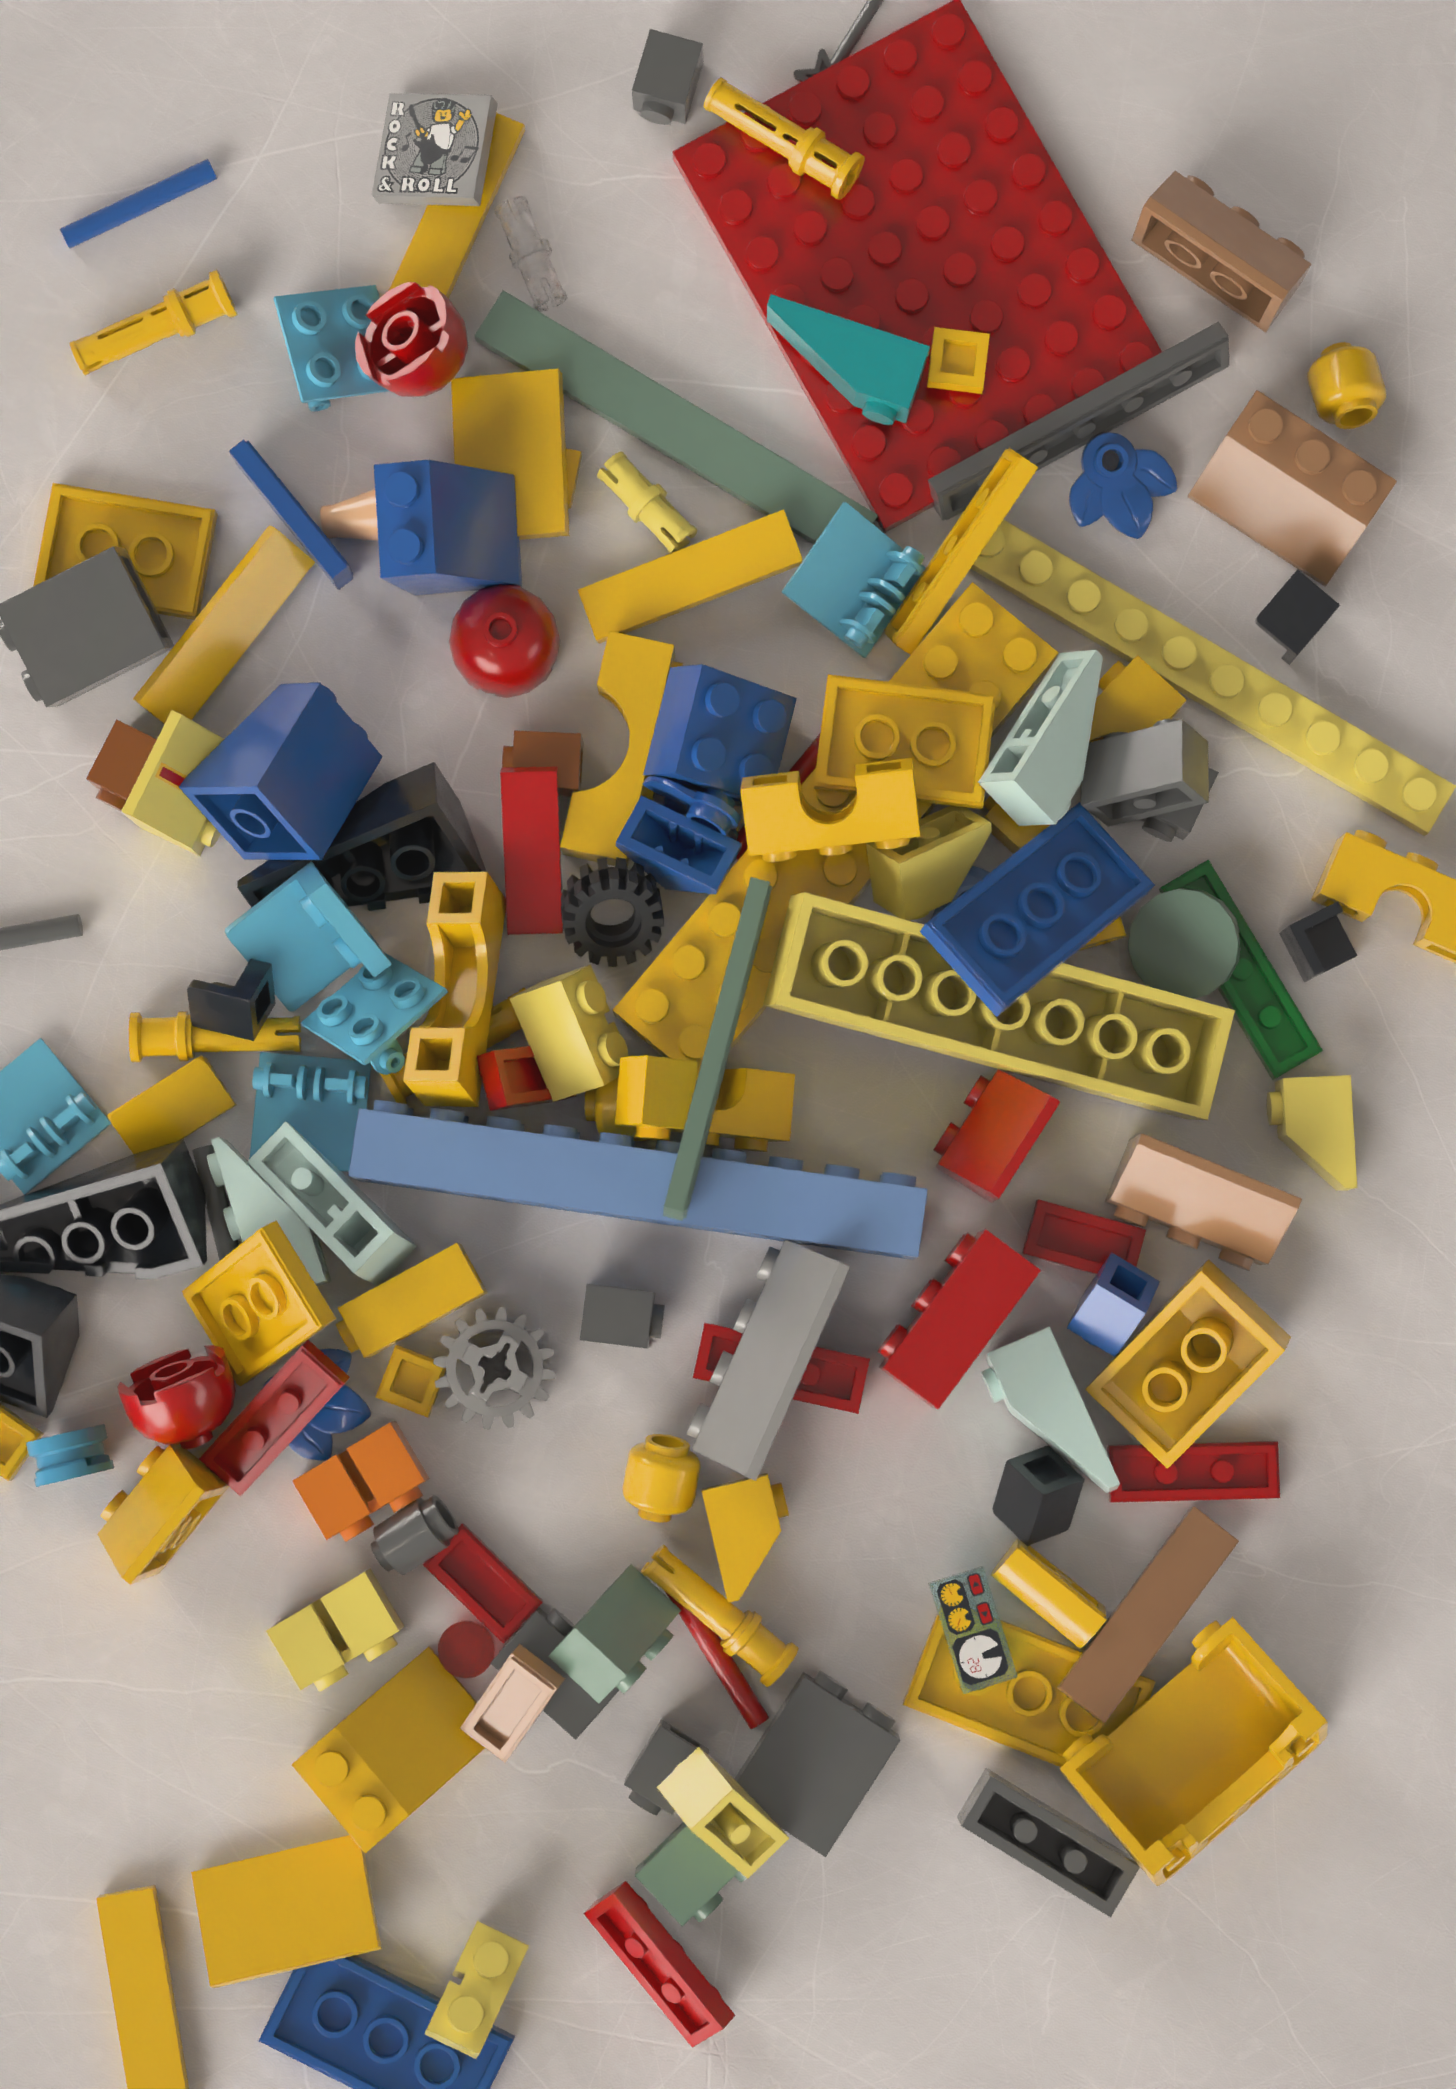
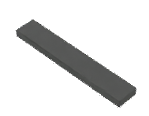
(1089, 415)

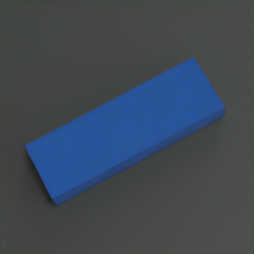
(292, 513)

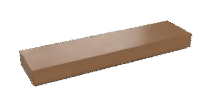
(1147, 1614)

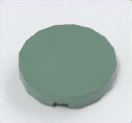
(1184, 943)

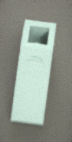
(257, 1205)

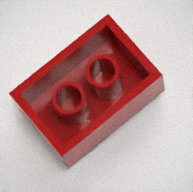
(956, 1316)

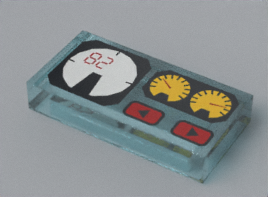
(972, 1629)

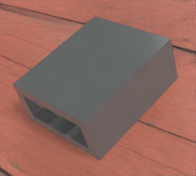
(83, 627)
(818, 1760)

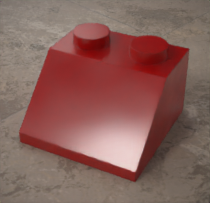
(995, 1134)

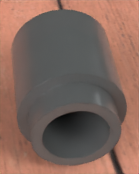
(413, 1535)

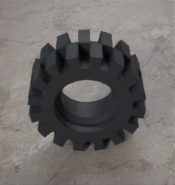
(616, 939)

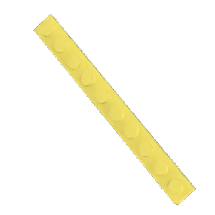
(1214, 678)

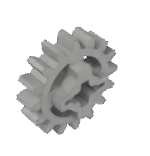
(517, 1381)

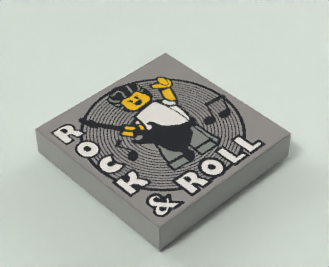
(434, 149)

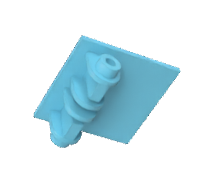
(321, 342)
(854, 579)
(373, 1012)
(313, 1096)
(42, 1117)

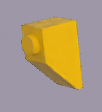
(743, 1527)

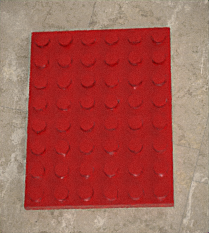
(943, 229)

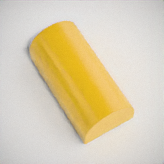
(1050, 1593)

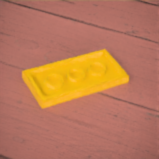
(1022, 1711)

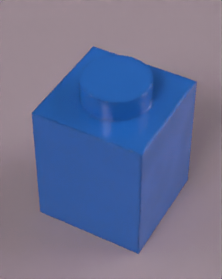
(1113, 1305)

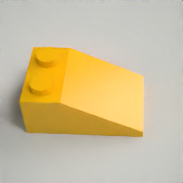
(1189, 1363)
(159, 1512)
(392, 1750)

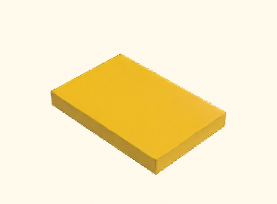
(517, 429)
(163, 538)
(884, 721)
(258, 1303)
(285, 1911)

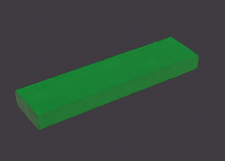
(1255, 989)

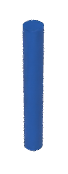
(138, 203)

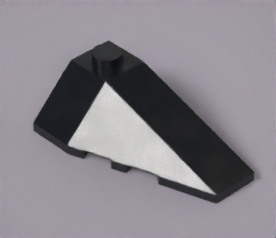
(387, 845)
(119, 1218)
(35, 1342)

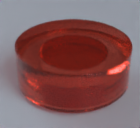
(466, 1648)

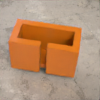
(361, 1481)

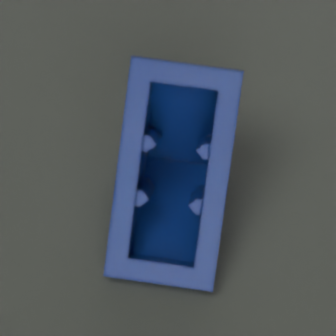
(677, 849)

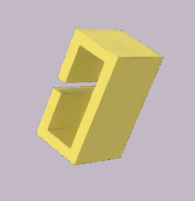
(570, 1032)
(336, 1630)
(470, 2009)

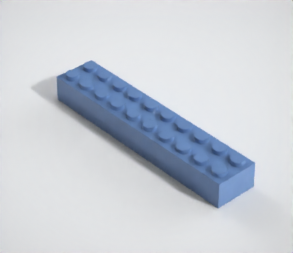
(633, 1182)

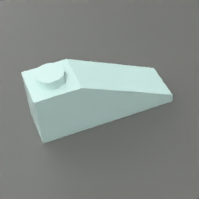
(1049, 743)
(332, 1205)
(1046, 1400)

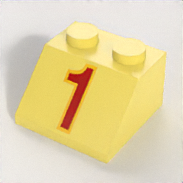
(156, 798)

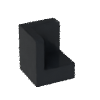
(1296, 614)
(1318, 942)
(237, 1008)
(1037, 1495)

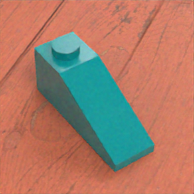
(861, 362)

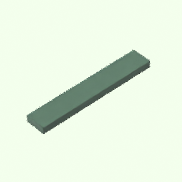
(717, 1049)

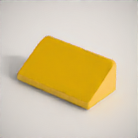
(172, 1107)

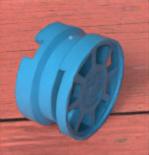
(70, 1455)

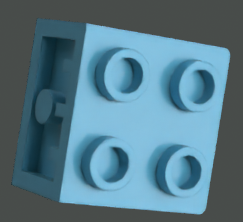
(305, 937)

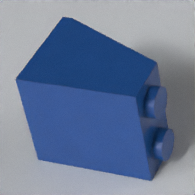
(446, 527)
(285, 775)

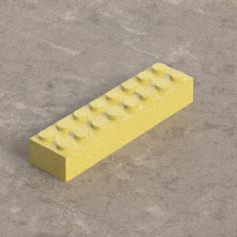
(1067, 1030)

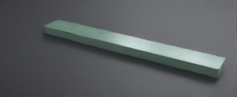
(662, 418)

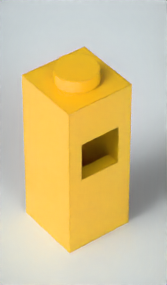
(410, 1301)

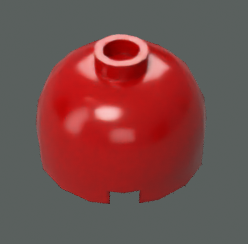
(412, 341)
(504, 640)
(180, 1397)

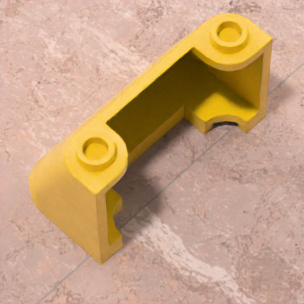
(1196, 1752)

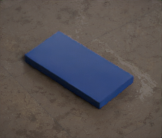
(1037, 909)
(371, 2031)

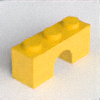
(783, 821)
(1364, 869)
(750, 1107)

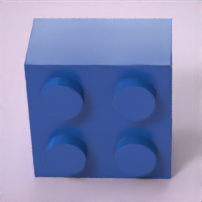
(717, 730)

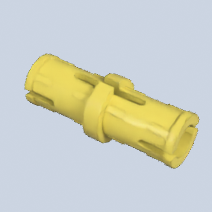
(646, 502)

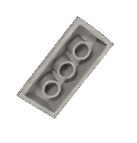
(769, 1359)

